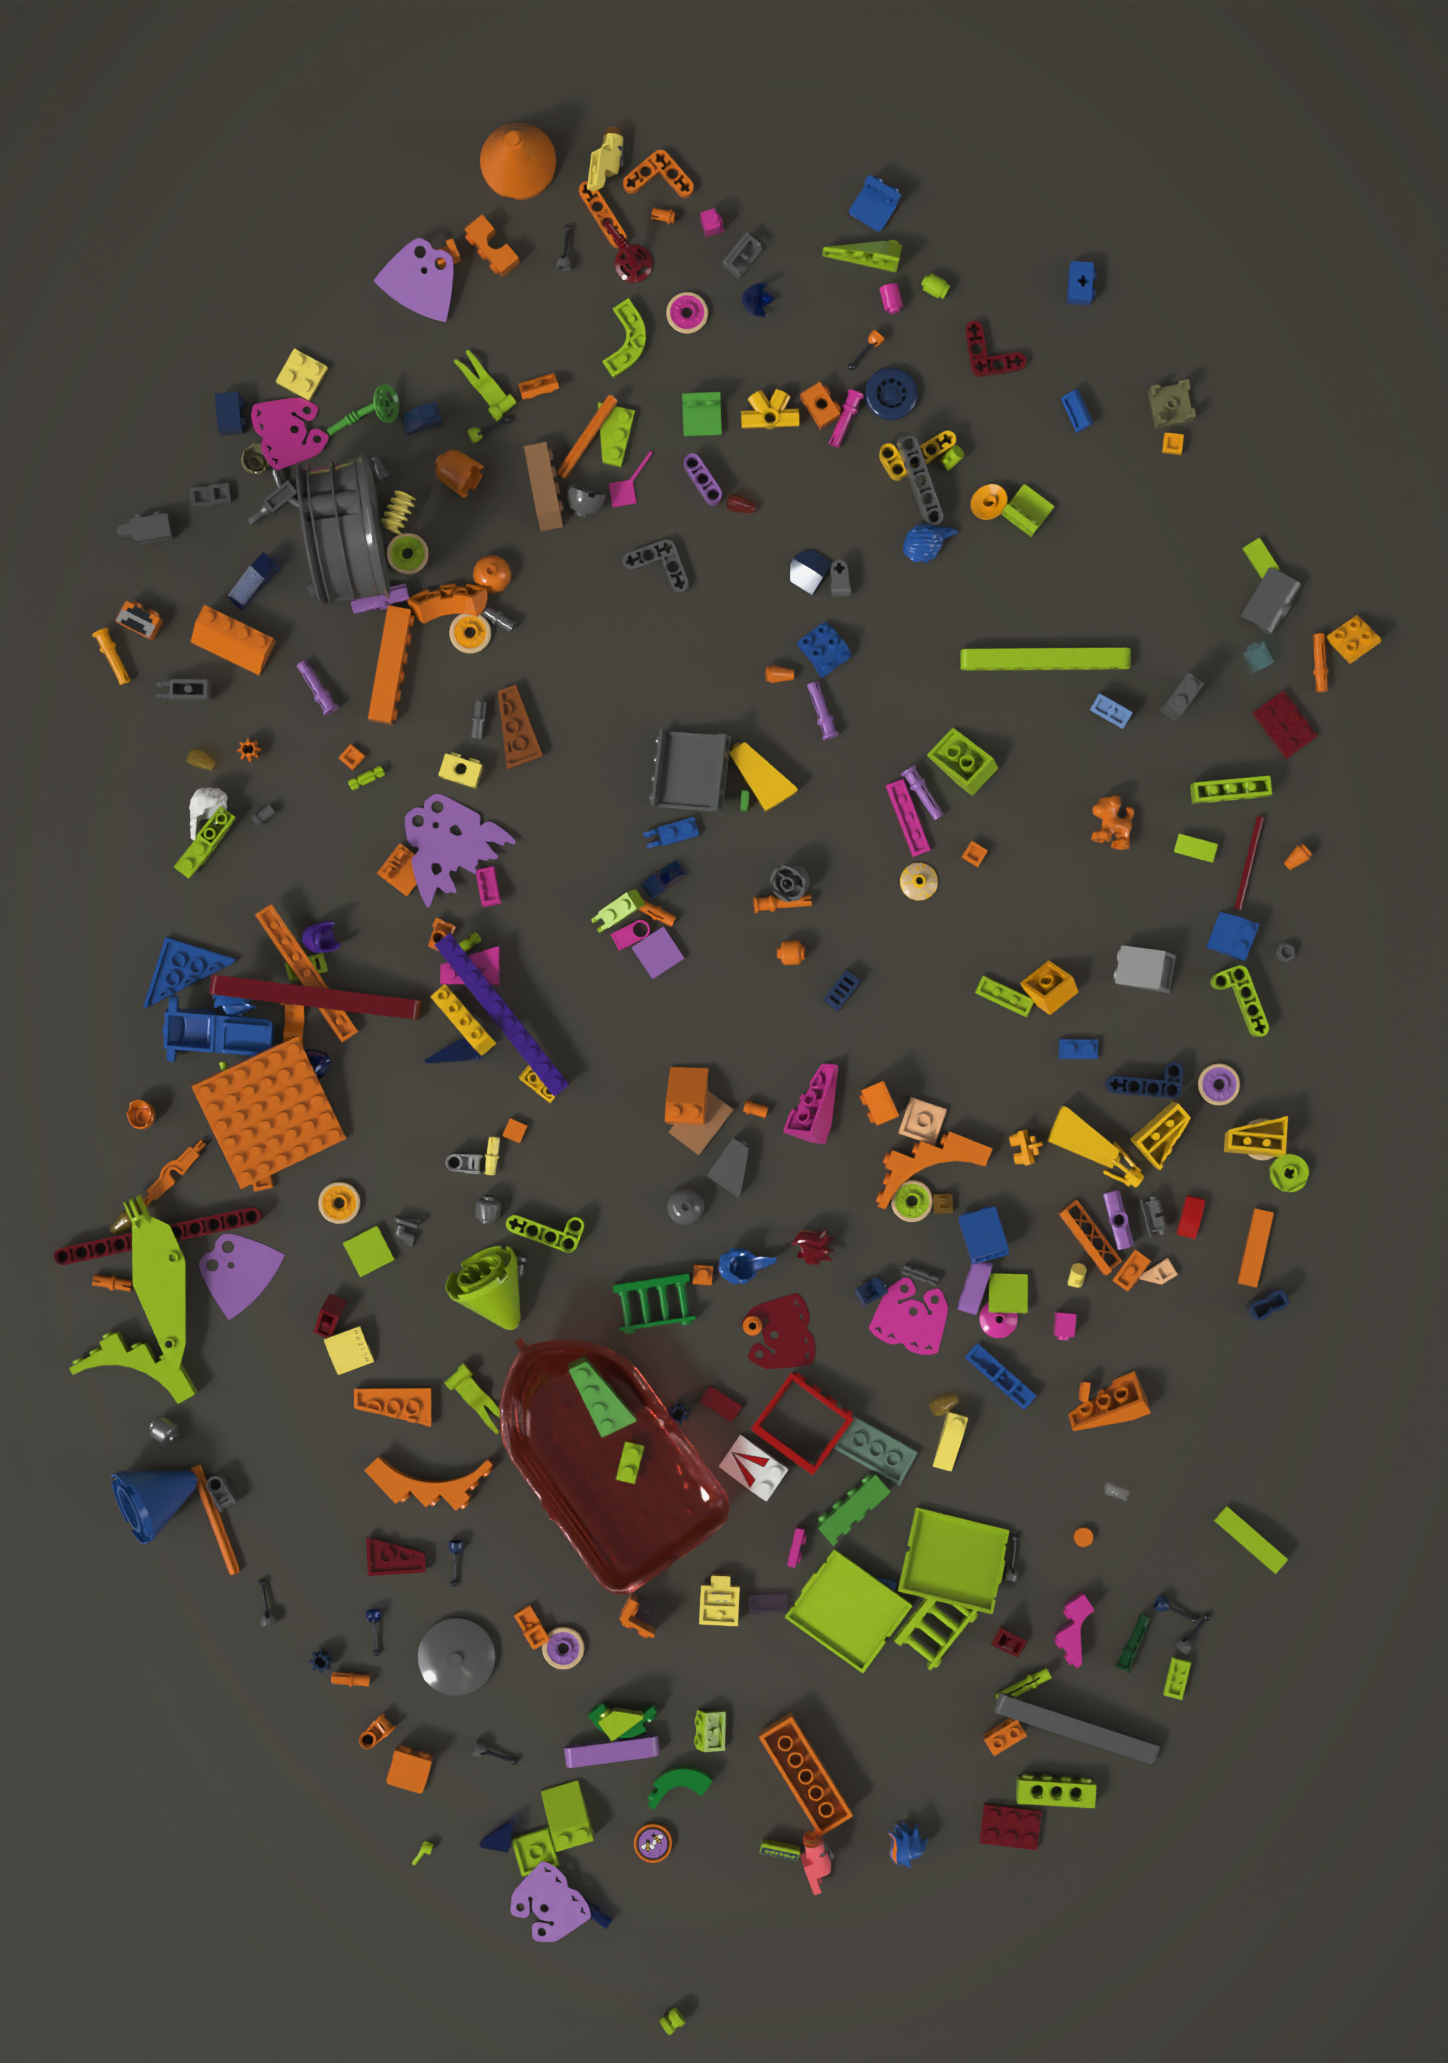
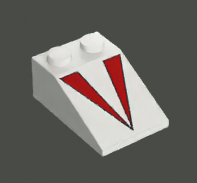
(753, 1467)

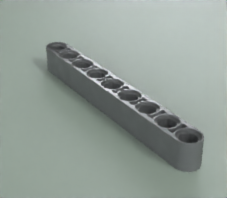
(1077, 1728)

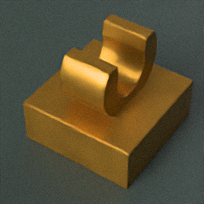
(942, 1203)

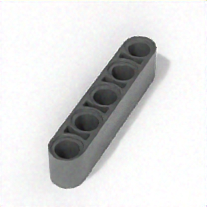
(913, 472)

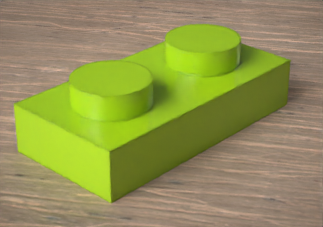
(630, 1462)

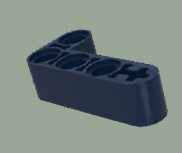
(1142, 1083)

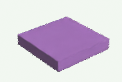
(658, 952)

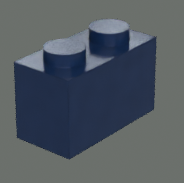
(229, 413)

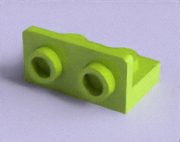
(710, 1731)

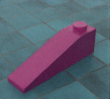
(814, 1114)

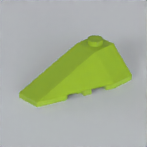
(873, 254)

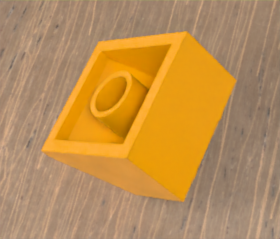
(1050, 987)

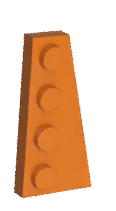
(401, 1403)

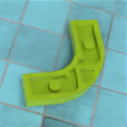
(634, 342)

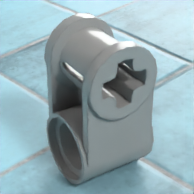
(466, 1163)

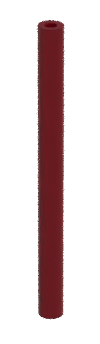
(1249, 863)

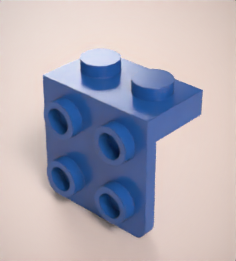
(875, 203)
(824, 649)

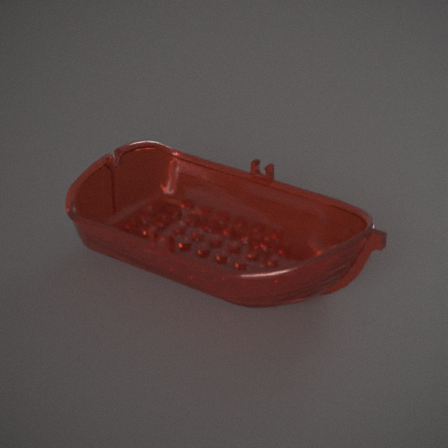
(615, 1526)

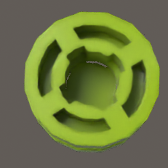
(672, 2021)

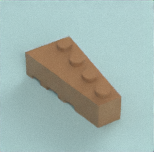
(543, 486)

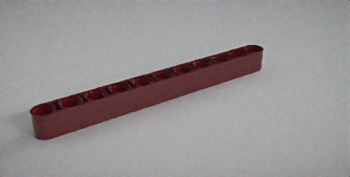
(315, 997)
(186, 1228)

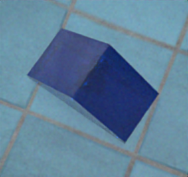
(500, 1838)

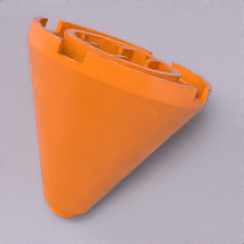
(518, 161)

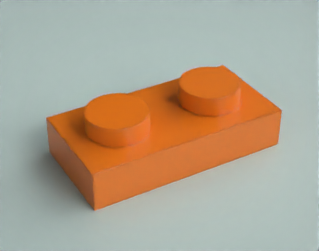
(537, 386)
(1131, 1271)

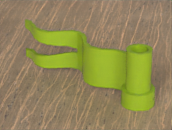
(488, 388)
(472, 1394)

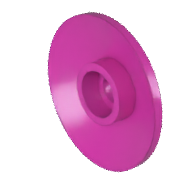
(994, 1329)

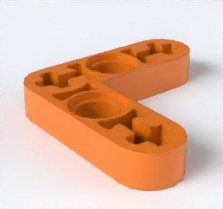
(656, 168)

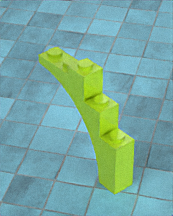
(141, 1358)

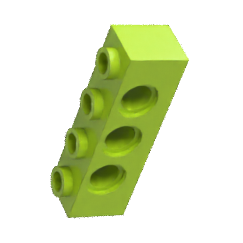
(1231, 789)
(1085, 1798)

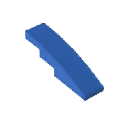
(1001, 1377)

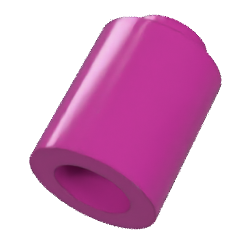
(891, 298)

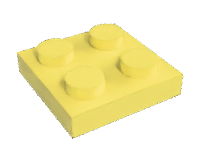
(301, 374)

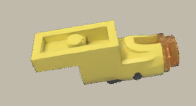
(607, 159)

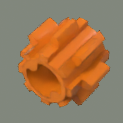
(248, 744)

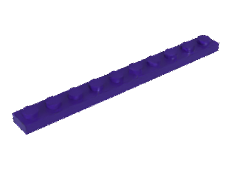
(502, 1014)

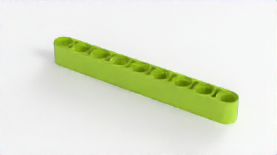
(1045, 659)

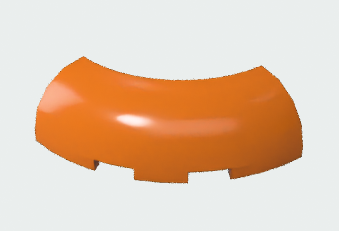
(448, 601)

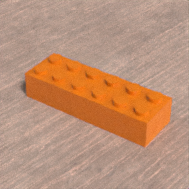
(805, 1774)

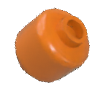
(791, 952)

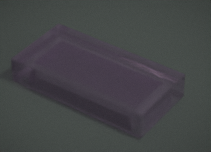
(767, 1603)

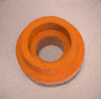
(747, 1321)

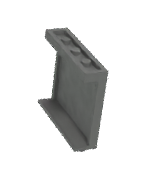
(690, 771)

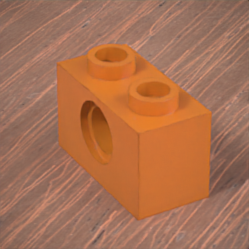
(824, 416)

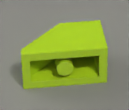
(618, 1721)

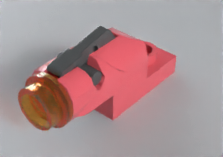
(816, 1859)

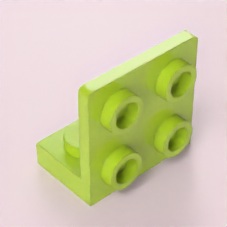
(1027, 510)

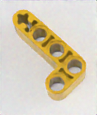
(896, 460)

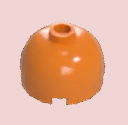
(492, 573)

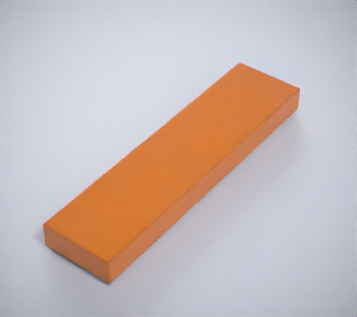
(1255, 1247)

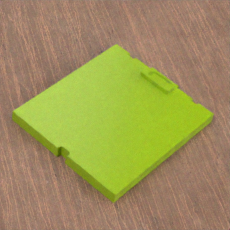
(954, 1560)
(848, 1610)

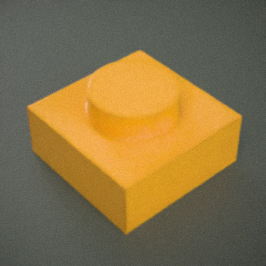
(1172, 443)

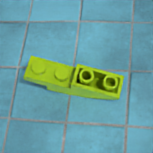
(205, 843)

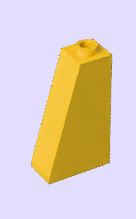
(763, 779)
(1078, 1137)

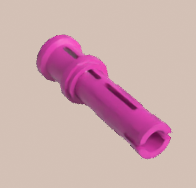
(849, 410)

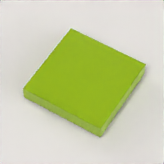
(369, 1251)
(1008, 1293)
(534, 1848)

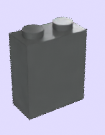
(1181, 696)

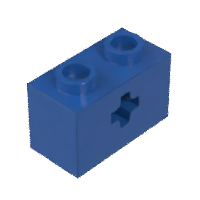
(1076, 293)

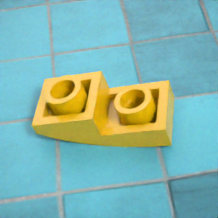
(531, 1079)

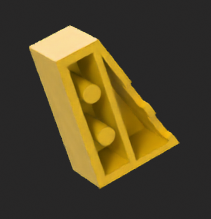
(1160, 1134)
(1262, 1139)

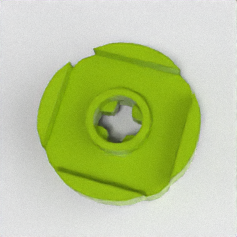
(1298, 1178)

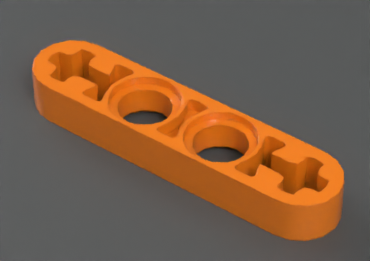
(601, 215)

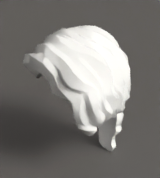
(203, 806)

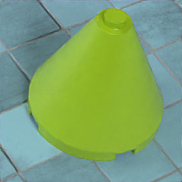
(489, 1286)

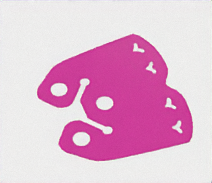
(276, 432)
(906, 1328)

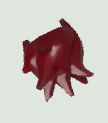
(813, 1246)

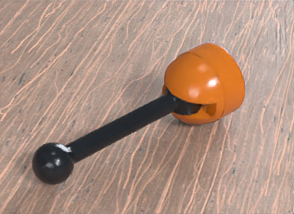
(874, 339)

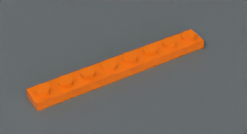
(302, 968)

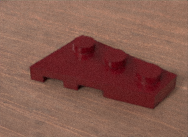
(393, 1559)

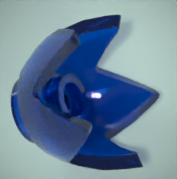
(756, 298)
(319, 1060)

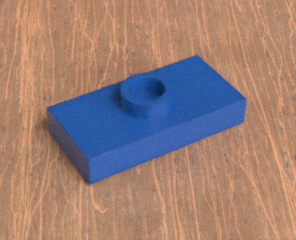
(1077, 410)

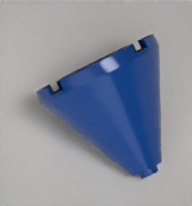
(151, 1498)

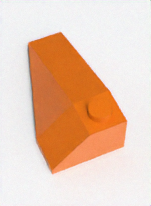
(1116, 1404)

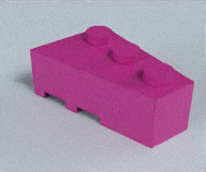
(486, 961)

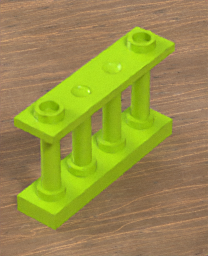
(916, 1620)

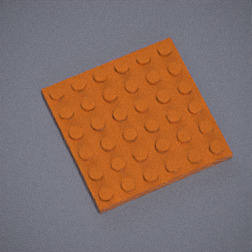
(268, 1112)

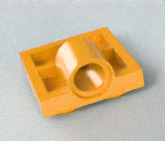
(1353, 639)

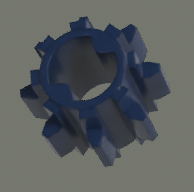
(683, 1416)
(317, 1664)

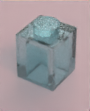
(1258, 656)

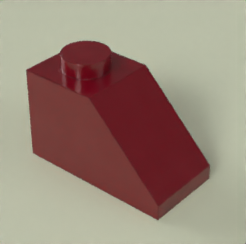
(329, 1316)

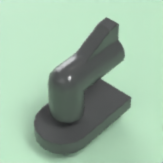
(406, 1236)
(520, 1258)

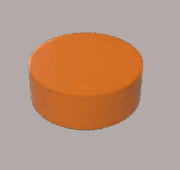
(1083, 1537)

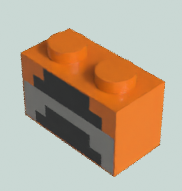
(139, 620)

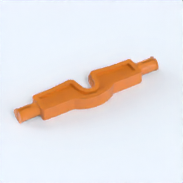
(181, 1165)

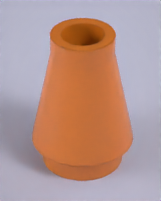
(778, 674)
(1297, 857)

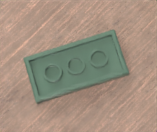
(876, 1450)

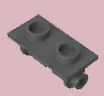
(1150, 1208)

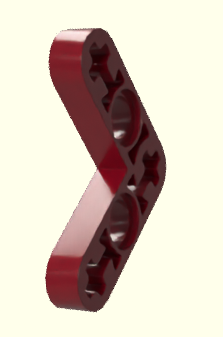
(982, 357)

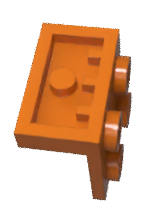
(629, 1621)

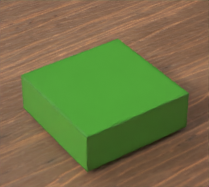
(744, 801)

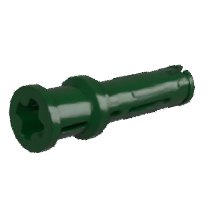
(1130, 1651)

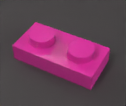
(798, 1539)

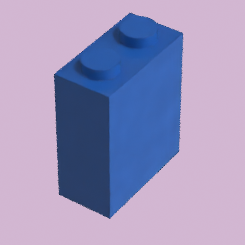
(983, 1235)

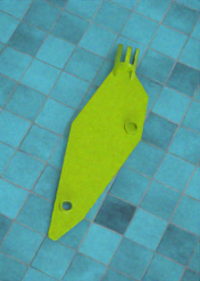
(159, 1279)

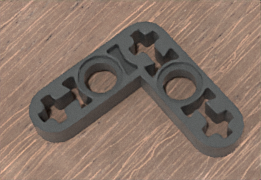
(665, 557)

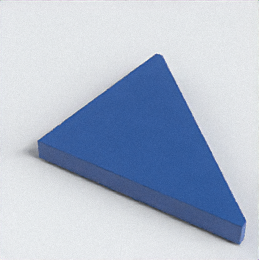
(181, 967)

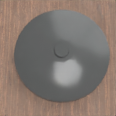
(456, 1656)

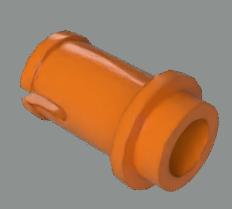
(663, 215)
(755, 1109)

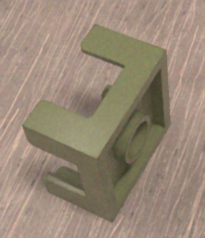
(1171, 404)

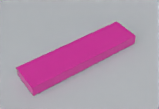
(908, 818)

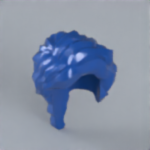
(925, 541)
(741, 1265)

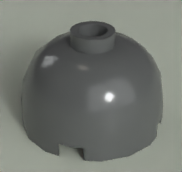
(584, 500)
(790, 882)
(685, 1206)

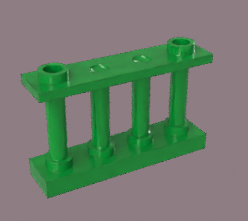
(642, 1288)

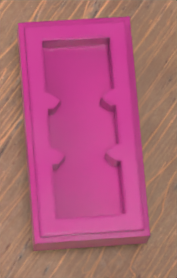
(488, 886)

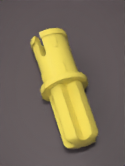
(492, 1155)

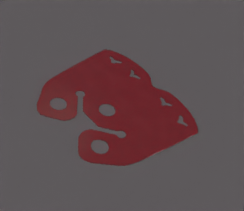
(791, 1332)

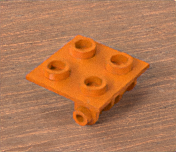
(399, 870)

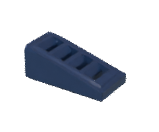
(851, 977)

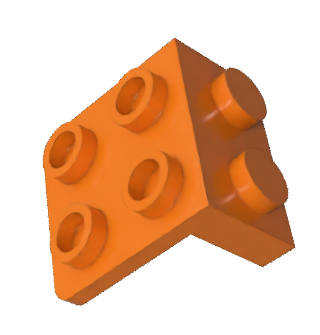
(409, 1769)

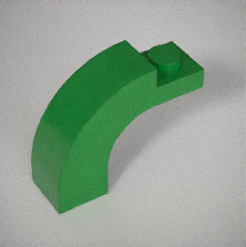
(649, 1714)
(679, 1775)

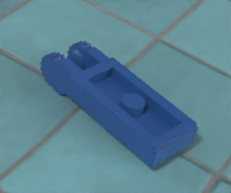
(673, 833)

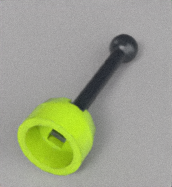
(475, 433)

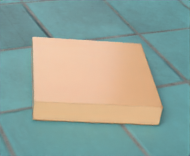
(922, 1121)

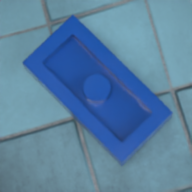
(1078, 1049)

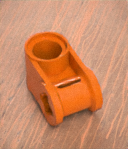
(378, 1730)

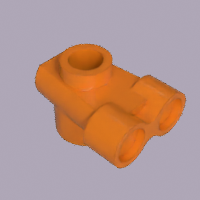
(440, 930)

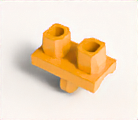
(1026, 1156)

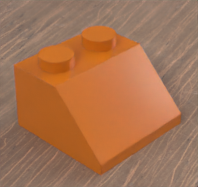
(879, 1103)

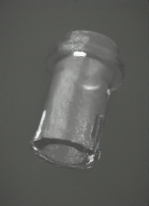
(1116, 1491)

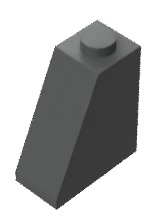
(730, 1166)

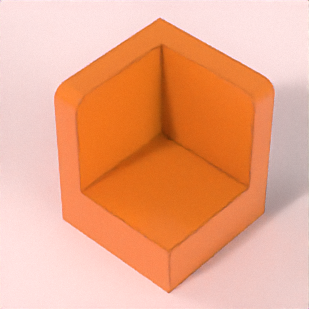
(452, 250)

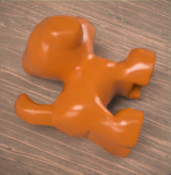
(1107, 810)

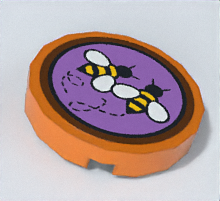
(652, 1842)

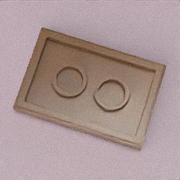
(698, 1137)

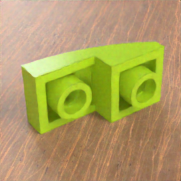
(1196, 848)

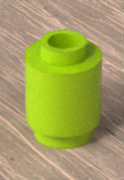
(935, 286)

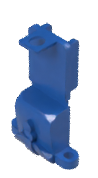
(208, 1032)

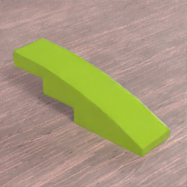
(1251, 1540)

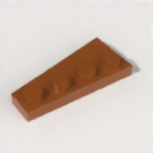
(518, 734)

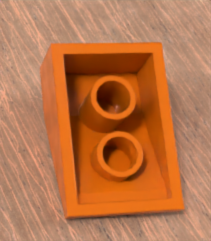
(687, 1096)

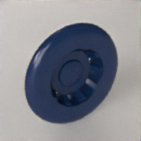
(891, 393)

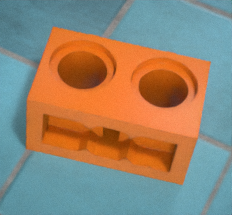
(1004, 1735)

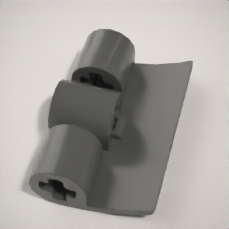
(1271, 600)

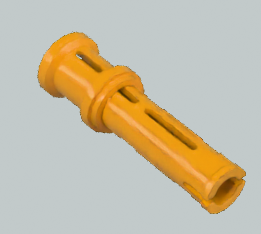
(108, 648)

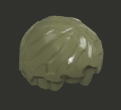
(254, 460)

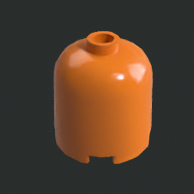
(458, 471)

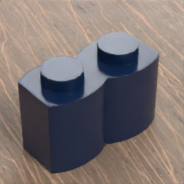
(1263, 1307)

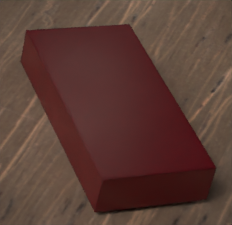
(720, 1403)

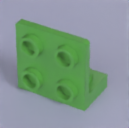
(701, 414)

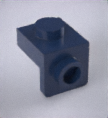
(871, 1290)

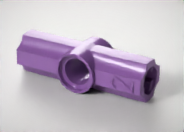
(398, 594)
(1114, 1207)

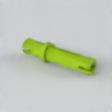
(1043, 1674)

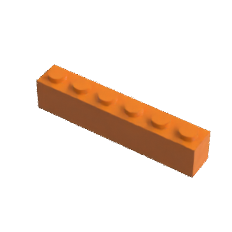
(390, 665)

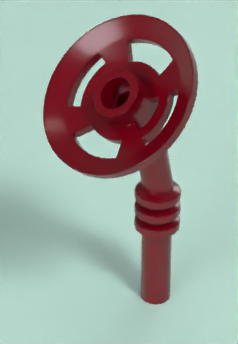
(631, 258)

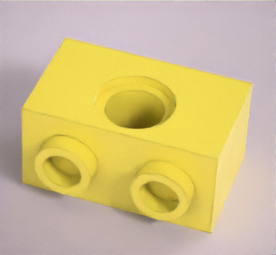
(469, 778)

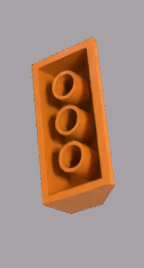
(232, 640)

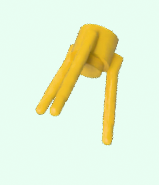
(1132, 1176)

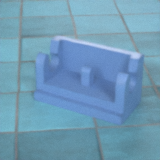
(1111, 710)

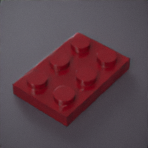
(1284, 724)
(1010, 1826)

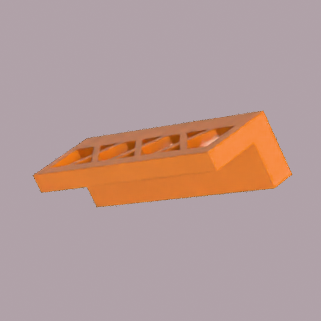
(1084, 1241)

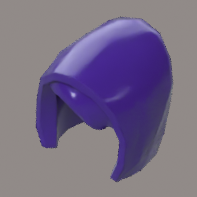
(320, 937)

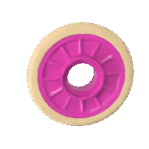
(678, 304)

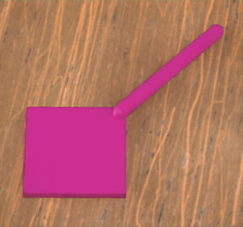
(623, 492)

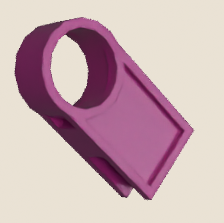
(626, 936)

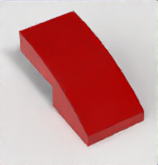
(1191, 1216)

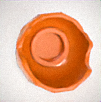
(141, 1114)

